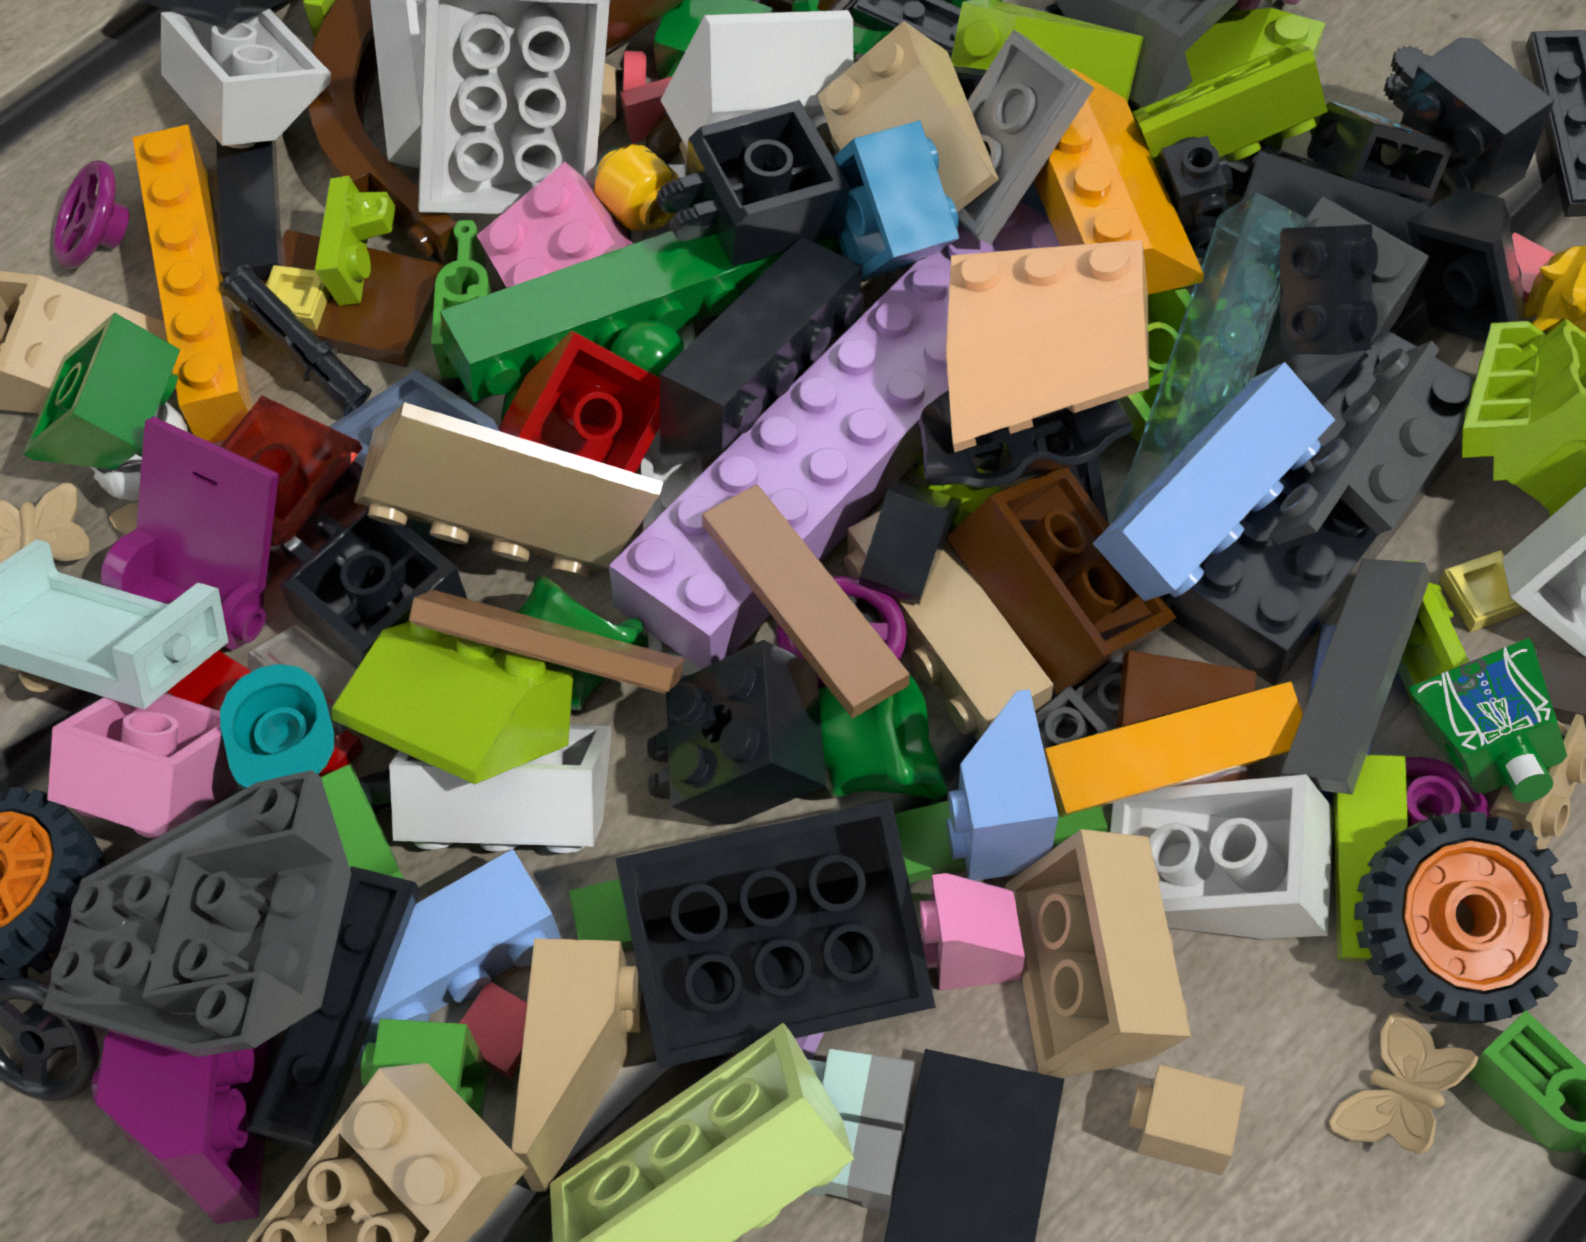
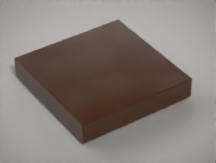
(1166, 685)

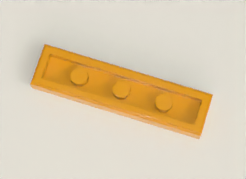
(1173, 749)

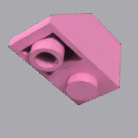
(971, 933)

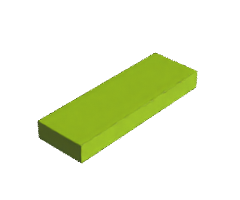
(1360, 830)

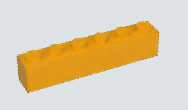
(187, 267)

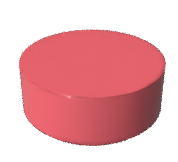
(634, 69)

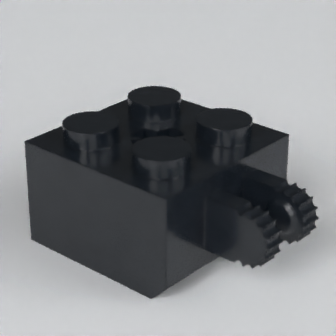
(1475, 104)
(758, 185)
(362, 580)
(741, 736)

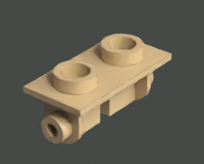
(1550, 813)

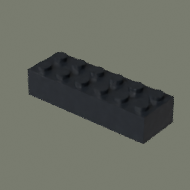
(1269, 599)

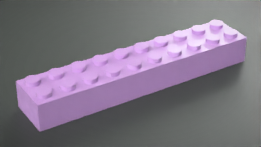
(815, 452)

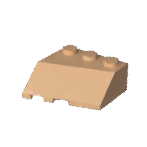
(1043, 333)

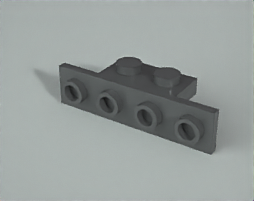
(1376, 456)

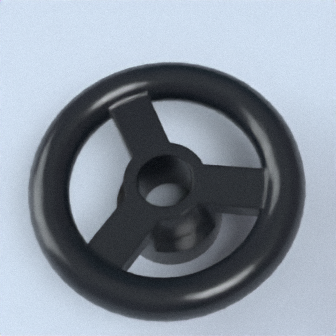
(38, 1038)

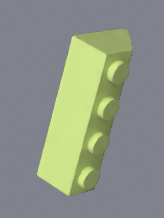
(711, 1156)

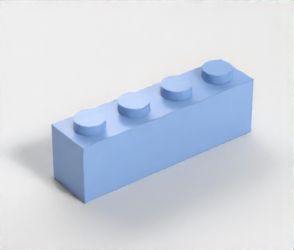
(1215, 484)
(463, 941)

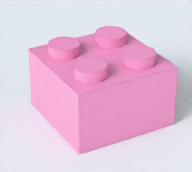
(551, 229)
(140, 764)

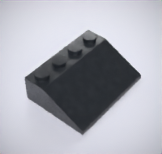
(773, 929)

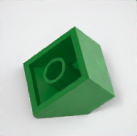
(104, 397)

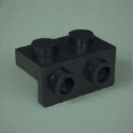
(1327, 289)

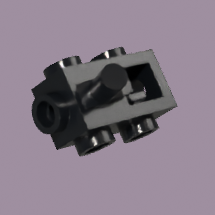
(1197, 187)

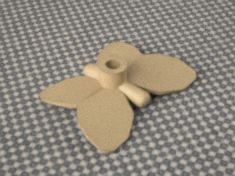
(47, 521)
(1408, 1096)

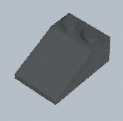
(1393, 286)

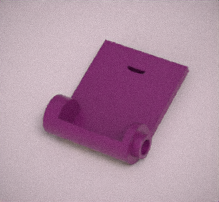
(201, 522)

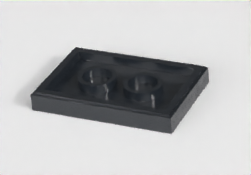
(974, 1153)

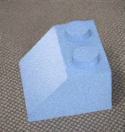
(1005, 798)

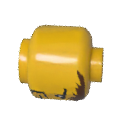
(629, 186)

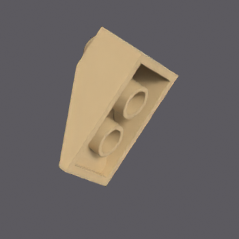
(907, 82)
(573, 1046)

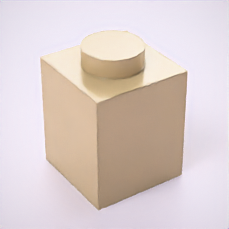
(1187, 1119)

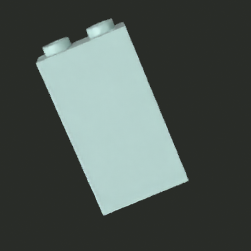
(99, 634)

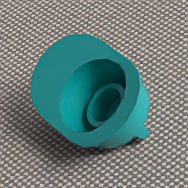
(276, 725)

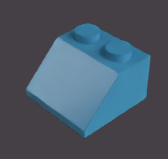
(894, 200)

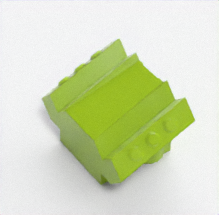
(1531, 410)

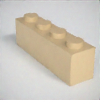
(960, 640)

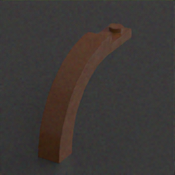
(337, 116)

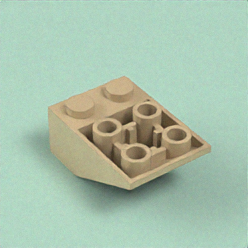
(40, 326)
(398, 1169)

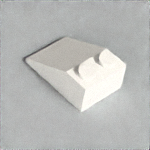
(1238, 854)

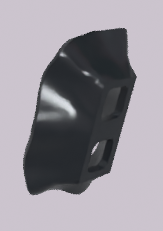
(1088, 430)

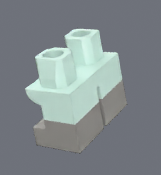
(874, 1104)

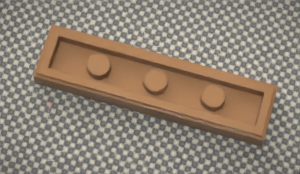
(805, 601)
(547, 641)

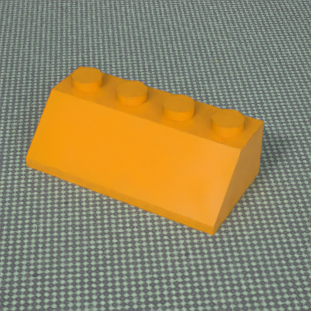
(1108, 190)

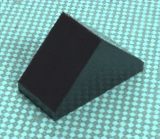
(908, 540)

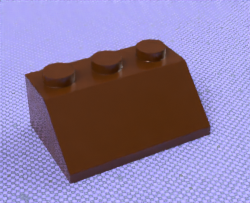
(1049, 580)

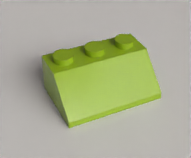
(1240, 105)
(457, 702)

